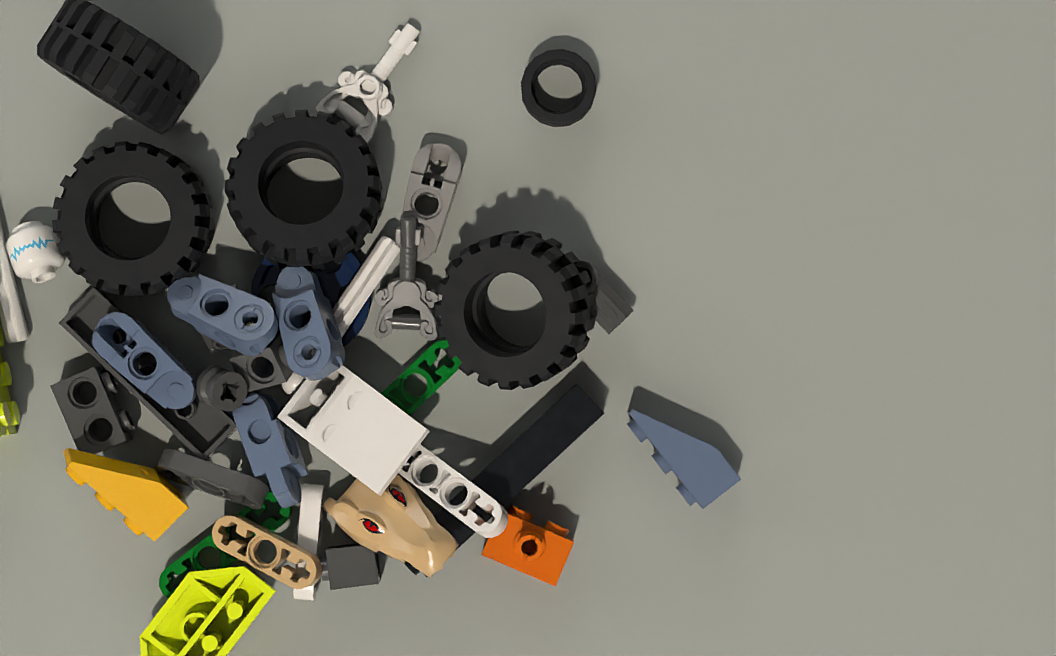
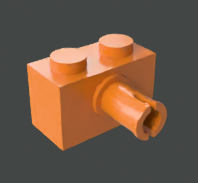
(530, 546)

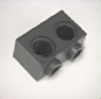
(83, 417)

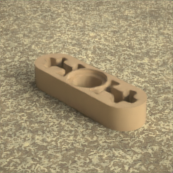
(236, 548)

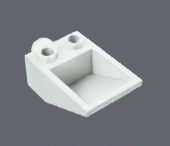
(352, 425)

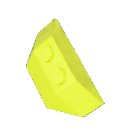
(207, 613)

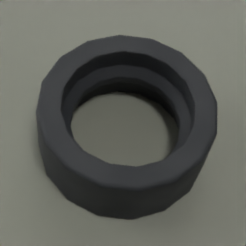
(567, 59)

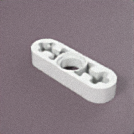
(309, 533)

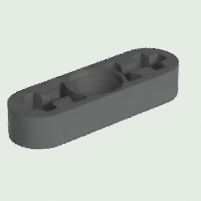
(212, 478)

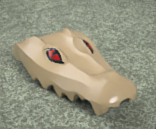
(393, 524)

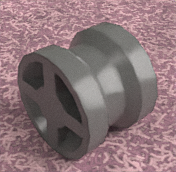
(210, 388)

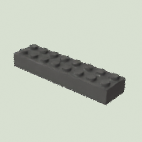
(197, 425)

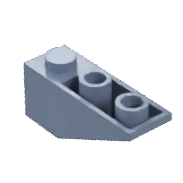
(696, 464)

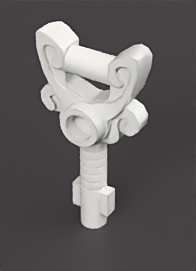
(369, 87)

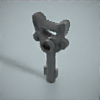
(407, 290)

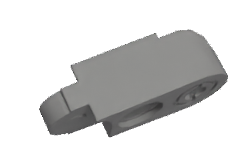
(441, 186)

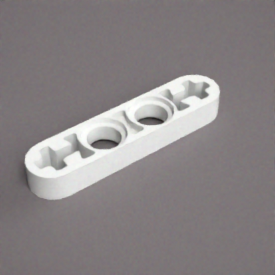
(442, 486)

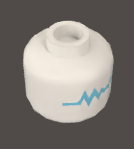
(34, 251)

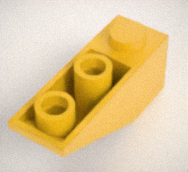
(135, 490)

